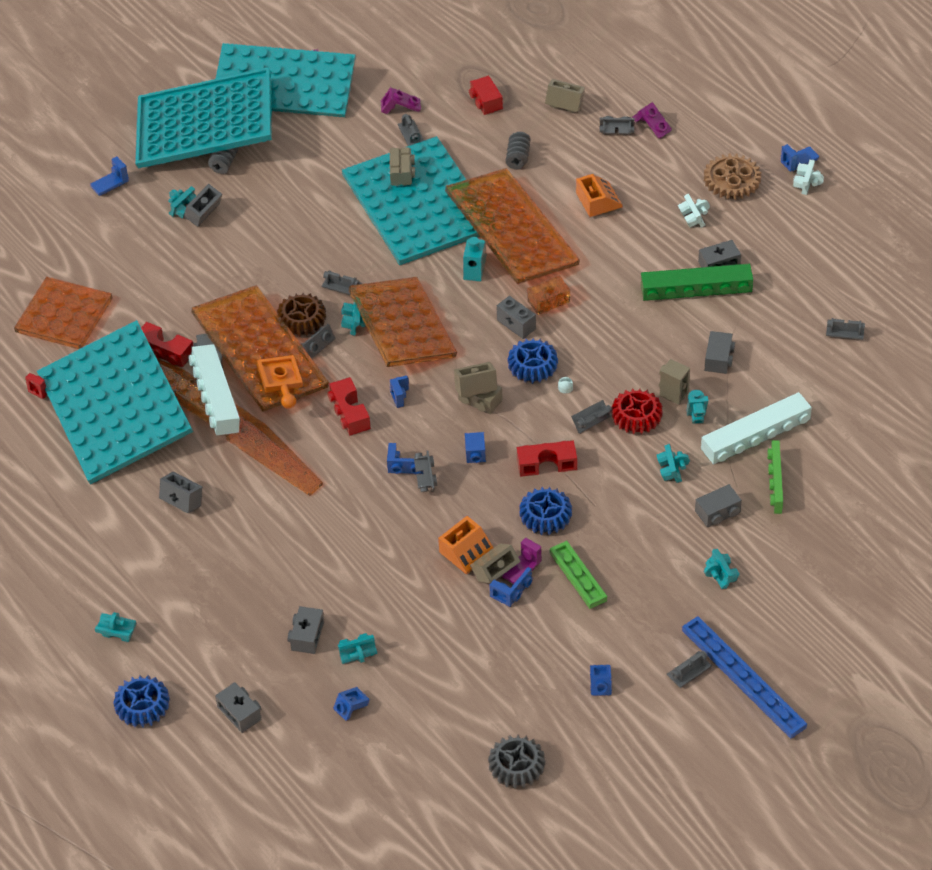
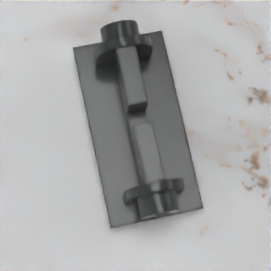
(608, 125)
(410, 130)
(340, 284)
(850, 330)
(319, 341)
(591, 416)
(424, 464)
(689, 669)

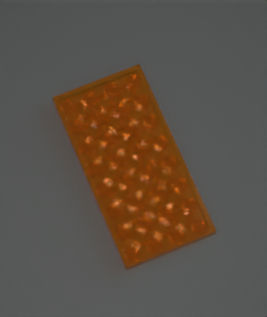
(512, 225)
(249, 330)

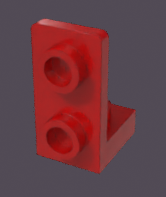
(36, 385)

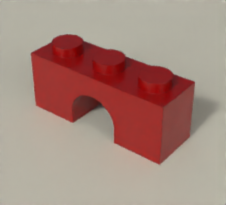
(173, 351)
(353, 418)
(560, 453)

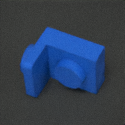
(397, 389)
(600, 680)
(349, 701)

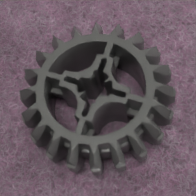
(522, 770)

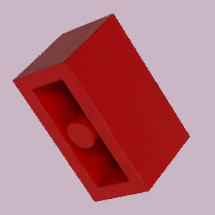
(486, 95)

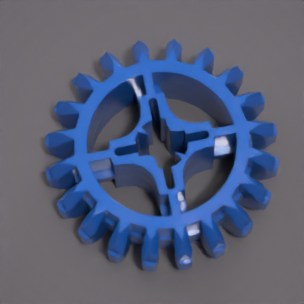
(532, 356)
(545, 510)
(143, 708)

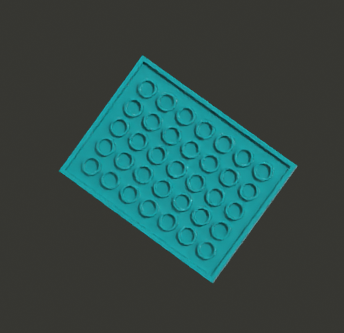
(204, 118)
(417, 216)
(114, 402)

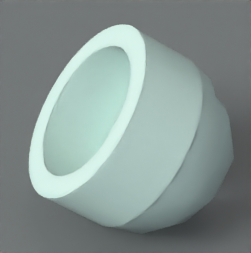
(565, 385)

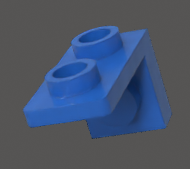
(791, 158)
(116, 178)
(399, 465)
(508, 595)

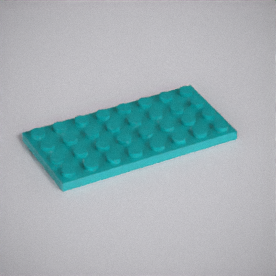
(299, 78)

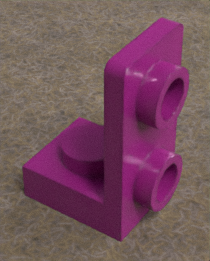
(401, 98)
(654, 120)
(530, 557)

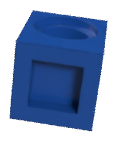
(475, 447)

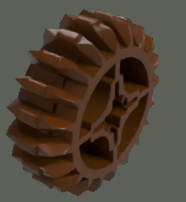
(302, 313)

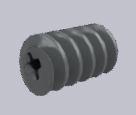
(518, 150)
(221, 160)

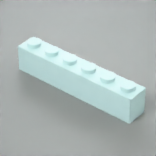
(214, 390)
(756, 428)

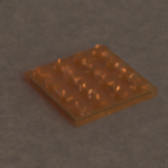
(63, 313)

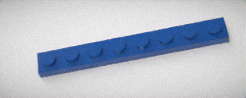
(744, 677)

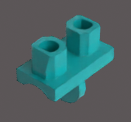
(179, 199)
(351, 317)
(697, 406)
(674, 461)
(718, 568)
(115, 626)
(357, 648)

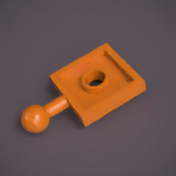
(289, 380)

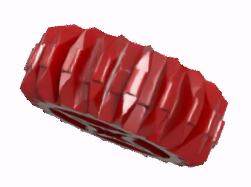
(636, 416)

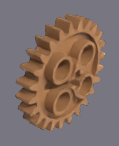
(732, 176)

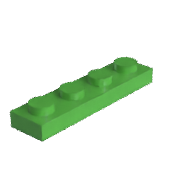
(775, 483)
(578, 574)

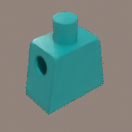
(476, 251)

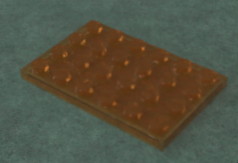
(402, 321)

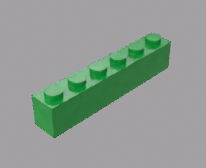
(696, 282)

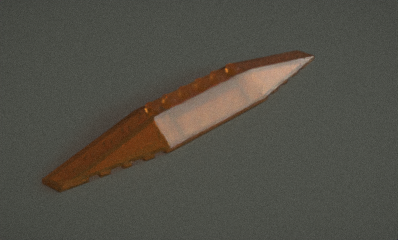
(253, 437)

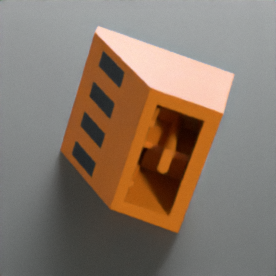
(596, 195)
(464, 544)

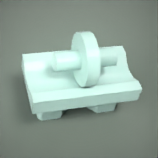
(810, 176)
(700, 207)

